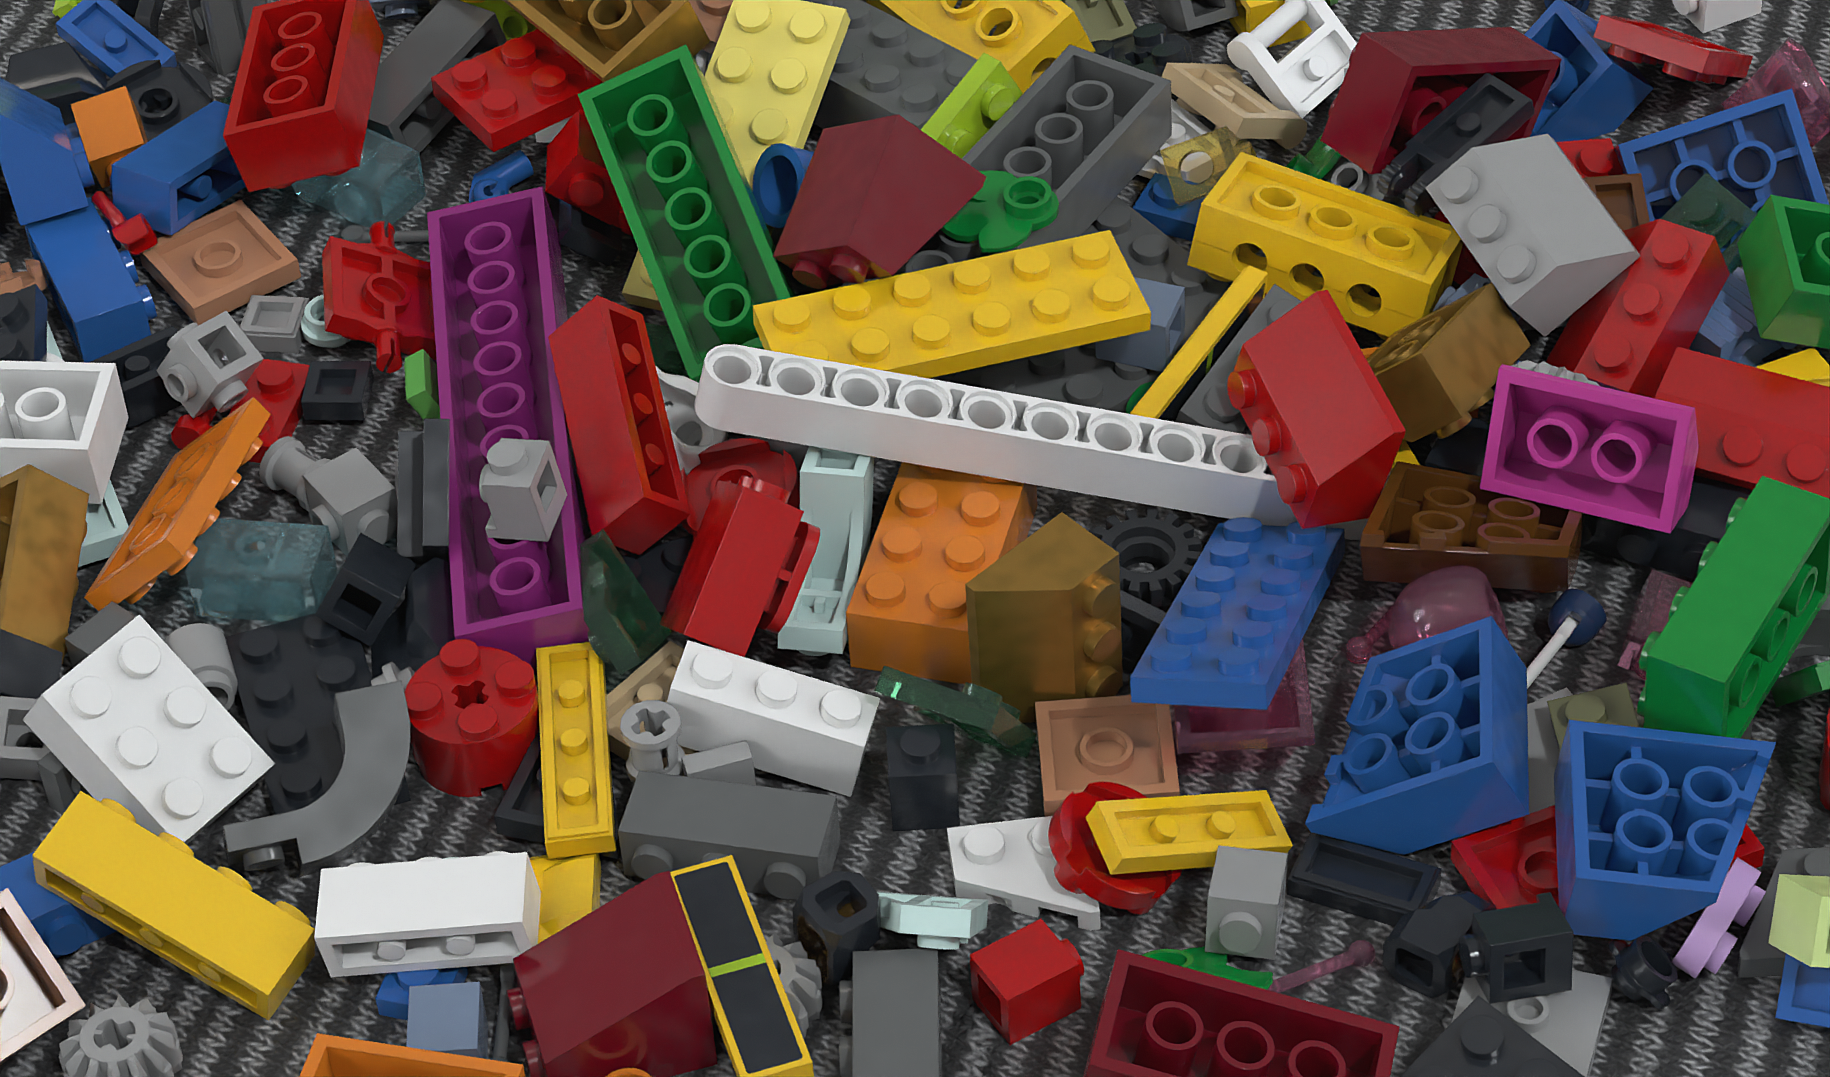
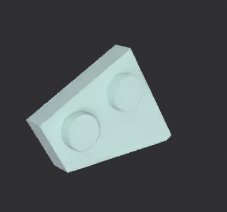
(936, 919)

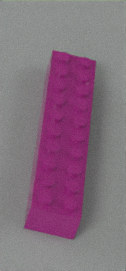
(493, 309)

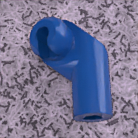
(500, 177)

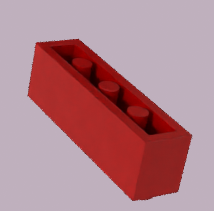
(618, 425)

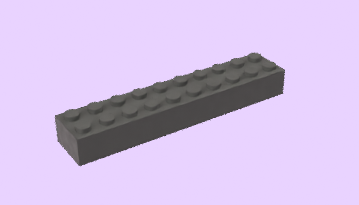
(1077, 128)

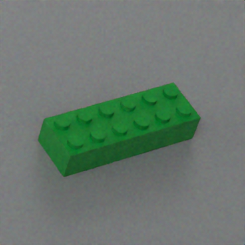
(686, 203)

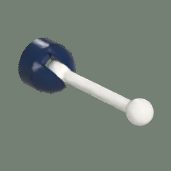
(1571, 622)

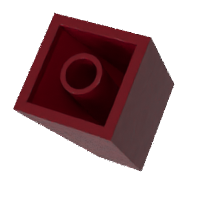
(871, 201)
(616, 991)

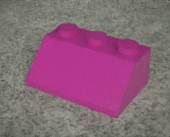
(1590, 449)

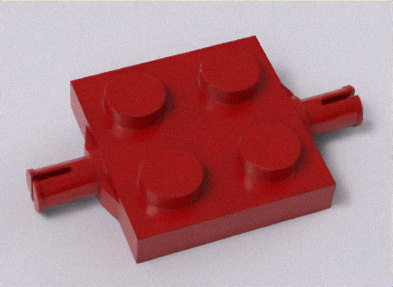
(379, 296)

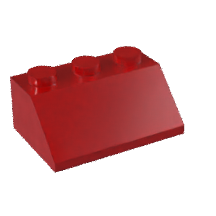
(1649, 309)
(1317, 413)
(1752, 422)

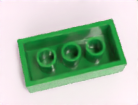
(1789, 270)
(1740, 614)

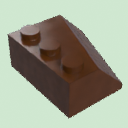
(1445, 520)

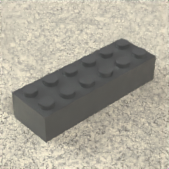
(887, 70)

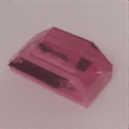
(1789, 69)

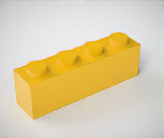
(175, 903)

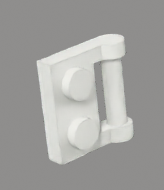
(1306, 71)

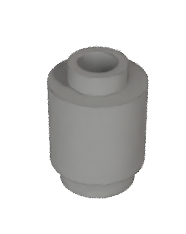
(207, 657)

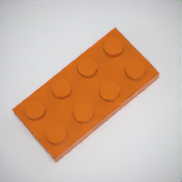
(180, 508)

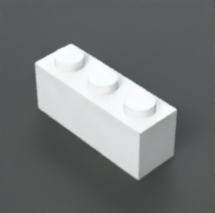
(789, 719)
(427, 914)

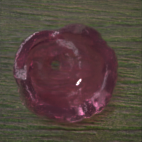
(1442, 603)

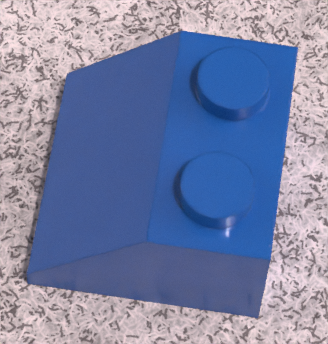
(1591, 87)

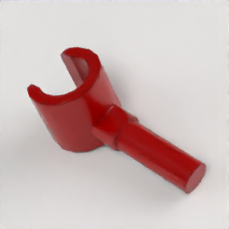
(133, 233)

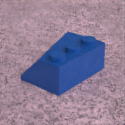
(1746, 149)
(1431, 744)
(1648, 823)

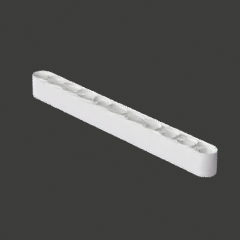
(991, 434)

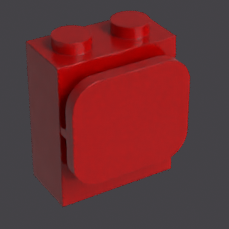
(742, 566)

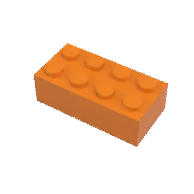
(929, 544)

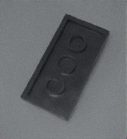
(288, 694)

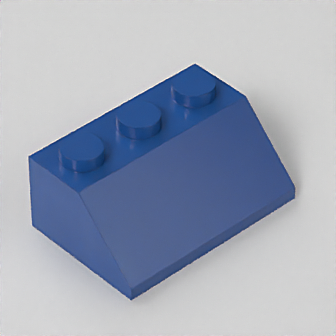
(40, 157)

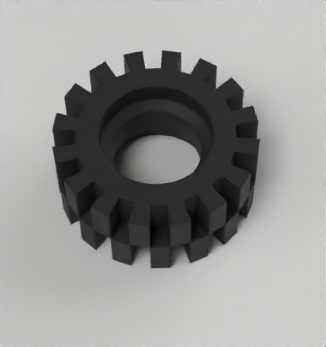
(1155, 543)

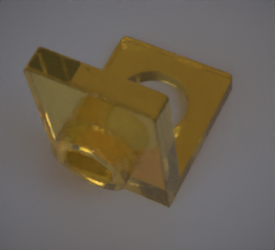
(1222, 148)

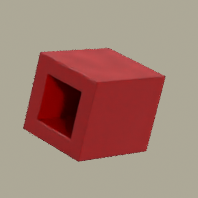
(1026, 980)

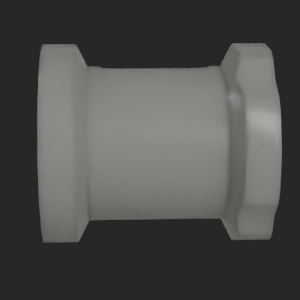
(285, 465)
(658, 741)

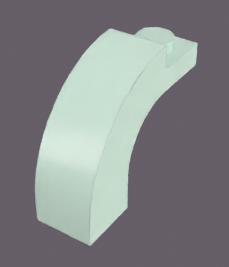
(839, 501)

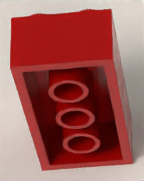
(303, 91)

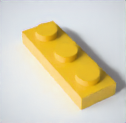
(1184, 829)

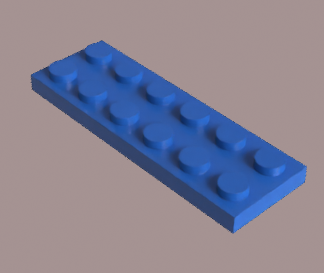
(1239, 616)

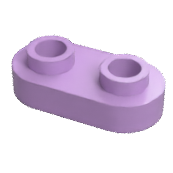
(1708, 939)

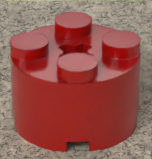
(471, 717)

